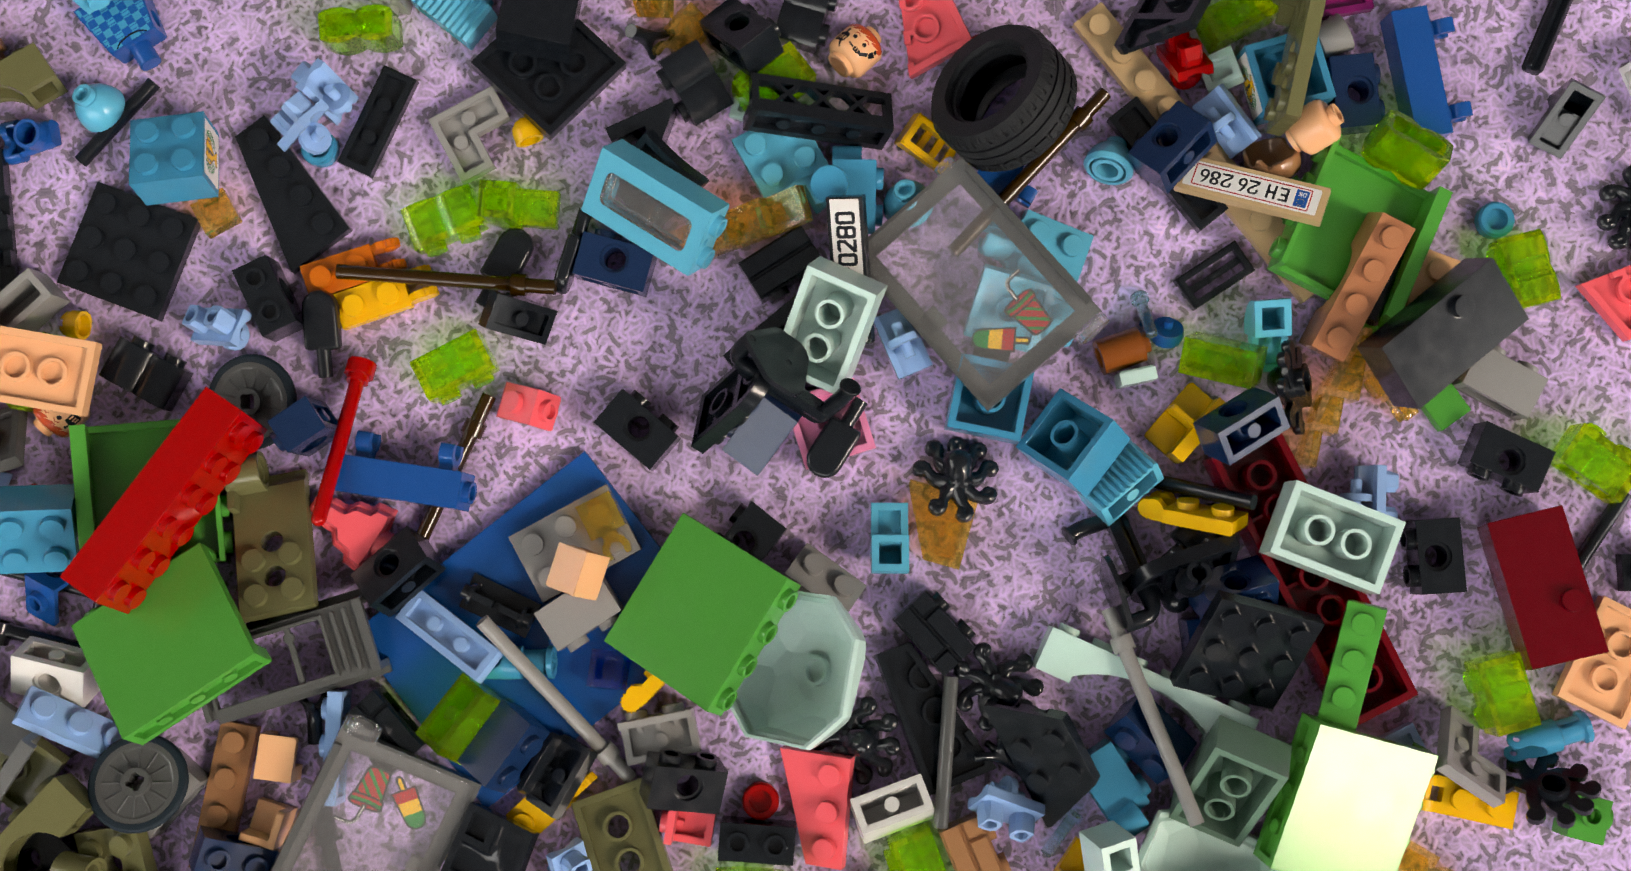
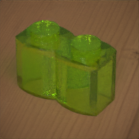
(353, 32)
(1406, 149)
(444, 220)
(1526, 267)

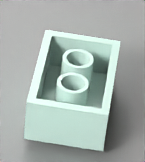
(833, 320)
(1332, 537)

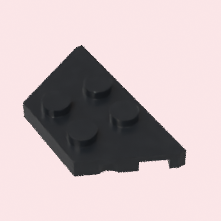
(1158, 21)
(1045, 754)

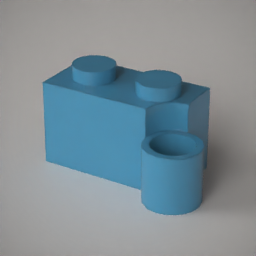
(863, 179)
(1118, 791)

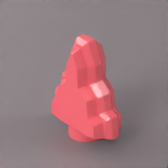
(358, 529)

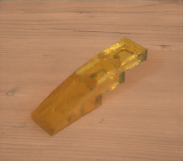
(763, 219)
(1339, 386)

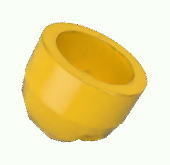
(525, 133)
(76, 324)

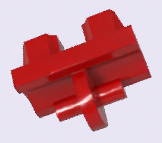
(1184, 60)

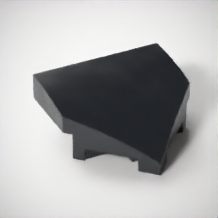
(556, 773)

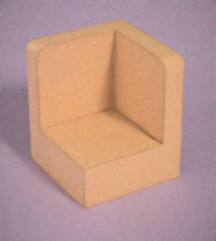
(577, 571)
(277, 758)
(269, 824)

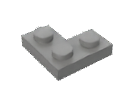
(461, 130)
(1460, 758)

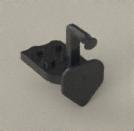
(763, 364)
(1146, 580)

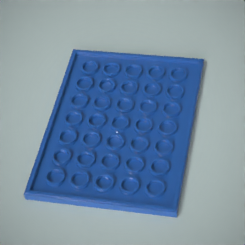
(425, 675)

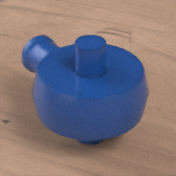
(1169, 332)

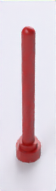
(359, 373)

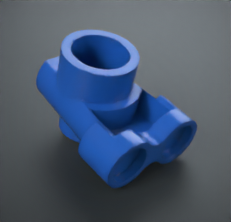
(28, 138)

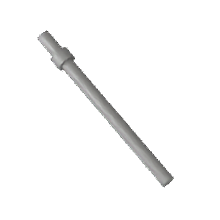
(1123, 644)
(607, 751)

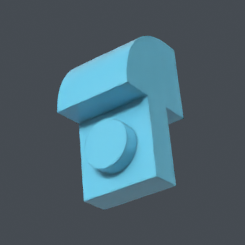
(1268, 325)
(889, 538)

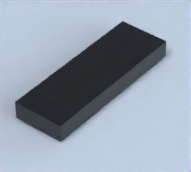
(378, 122)

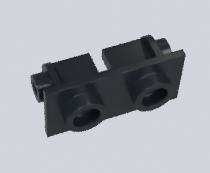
(501, 604)

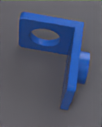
(42, 596)

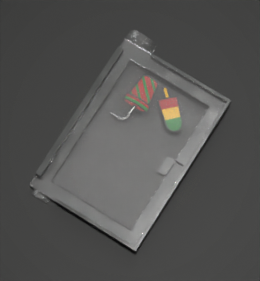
(979, 283)
(376, 808)

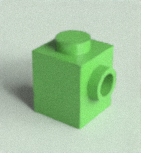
(1590, 827)

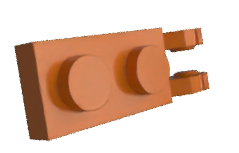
(322, 276)

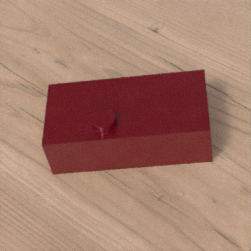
(1542, 588)

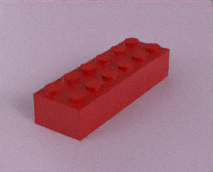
(164, 503)

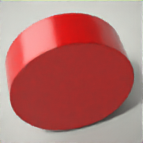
(760, 800)

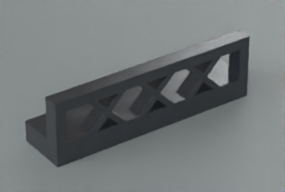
(821, 119)

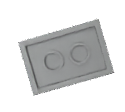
(539, 542)

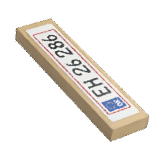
(1256, 191)

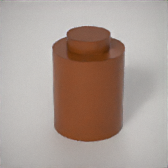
(1121, 350)

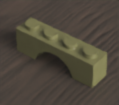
(29, 78)
(56, 810)

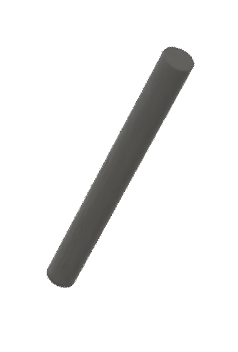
(945, 752)

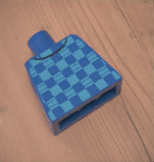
(127, 30)

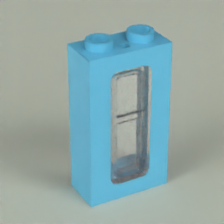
(655, 207)

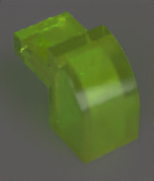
(513, 207)

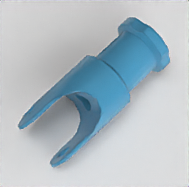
(543, 659)
(1550, 737)

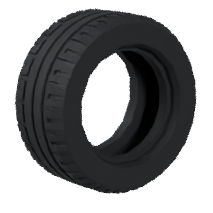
(1027, 122)

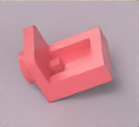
(529, 406)
(687, 827)

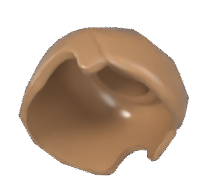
(1272, 157)

